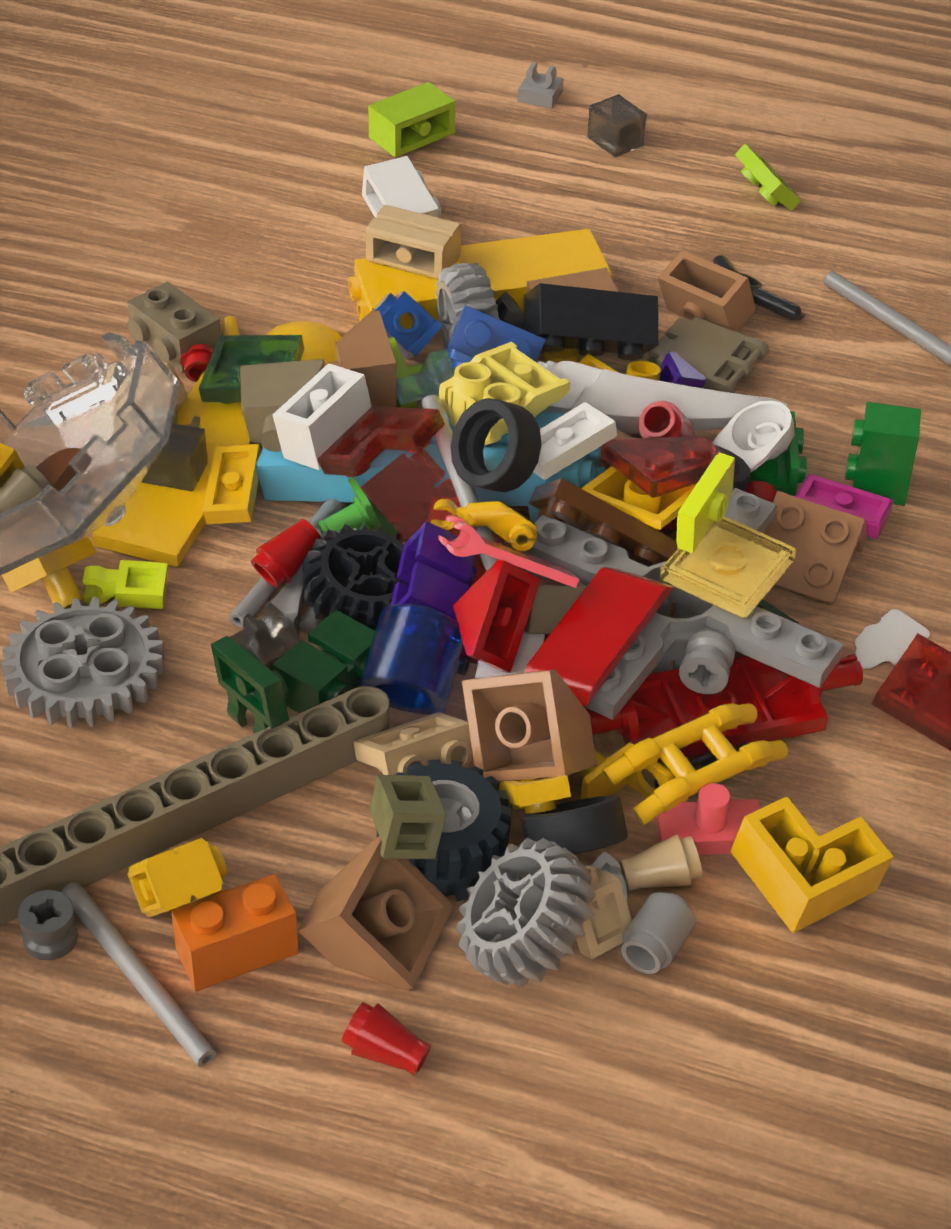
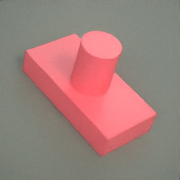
(710, 820)

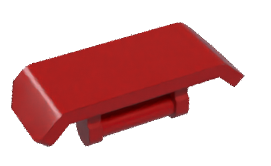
(599, 629)

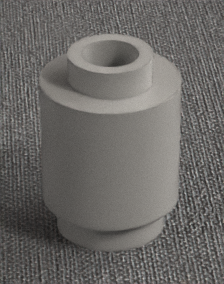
(657, 932)

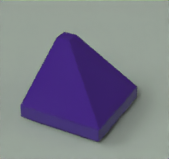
(678, 371)

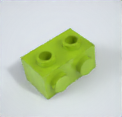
(411, 119)

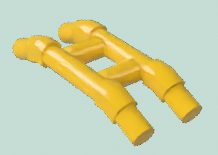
(688, 779)

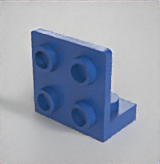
(481, 332)

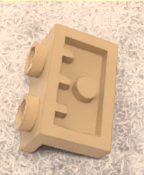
(417, 742)

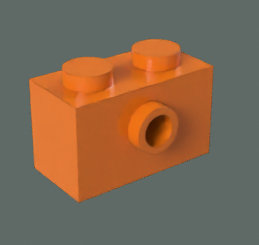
(235, 932)

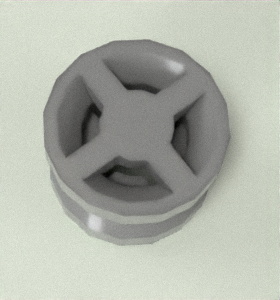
(707, 662)

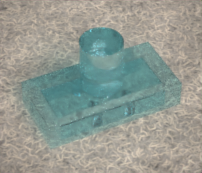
(427, 382)

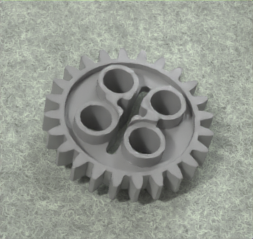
(83, 662)

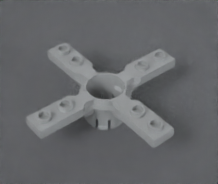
(759, 636)

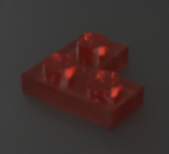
(380, 430)

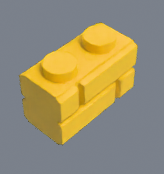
(177, 877)

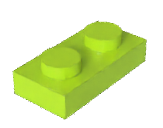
(773, 187)

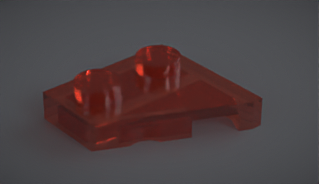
(661, 462)
(920, 690)

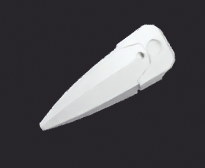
(626, 396)

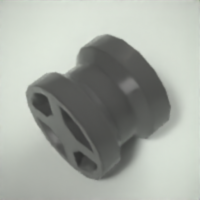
(59, 931)

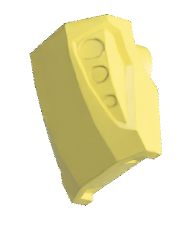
(503, 376)

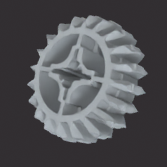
(462, 286)
(525, 912)

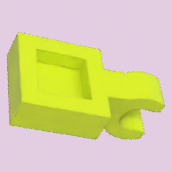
(134, 584)

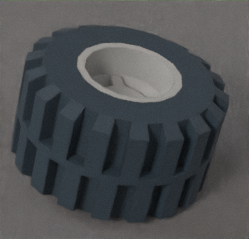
(473, 827)

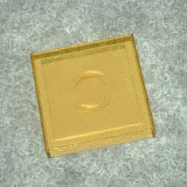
(730, 567)

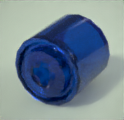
(414, 658)

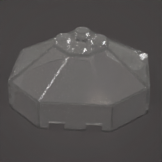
(118, 420)

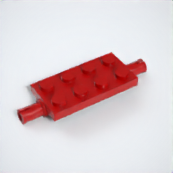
(783, 704)

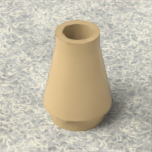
(663, 865)

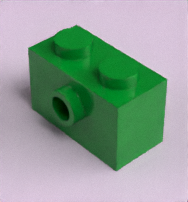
(886, 450)

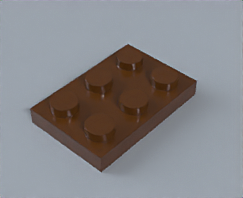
(592, 515)

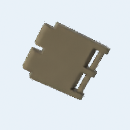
(712, 350)

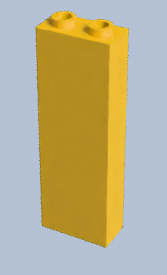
(506, 264)

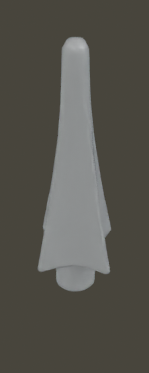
(291, 602)

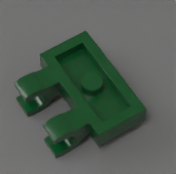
(249, 686)

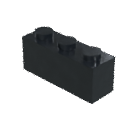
(592, 320)

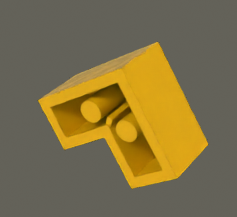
(805, 872)

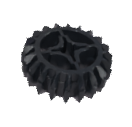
(352, 573)

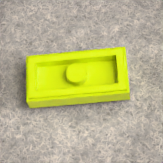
(705, 503)

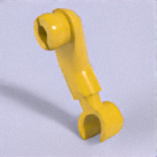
(497, 517)

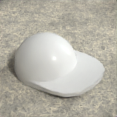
(758, 432)

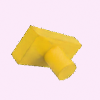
(53, 571)

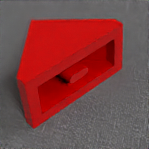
(496, 614)

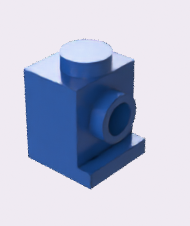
(423, 328)

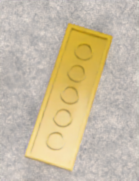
(165, 520)

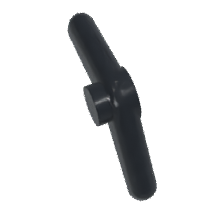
(764, 298)

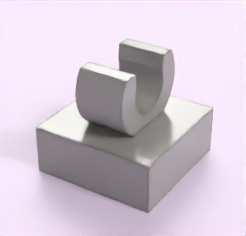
(540, 88)

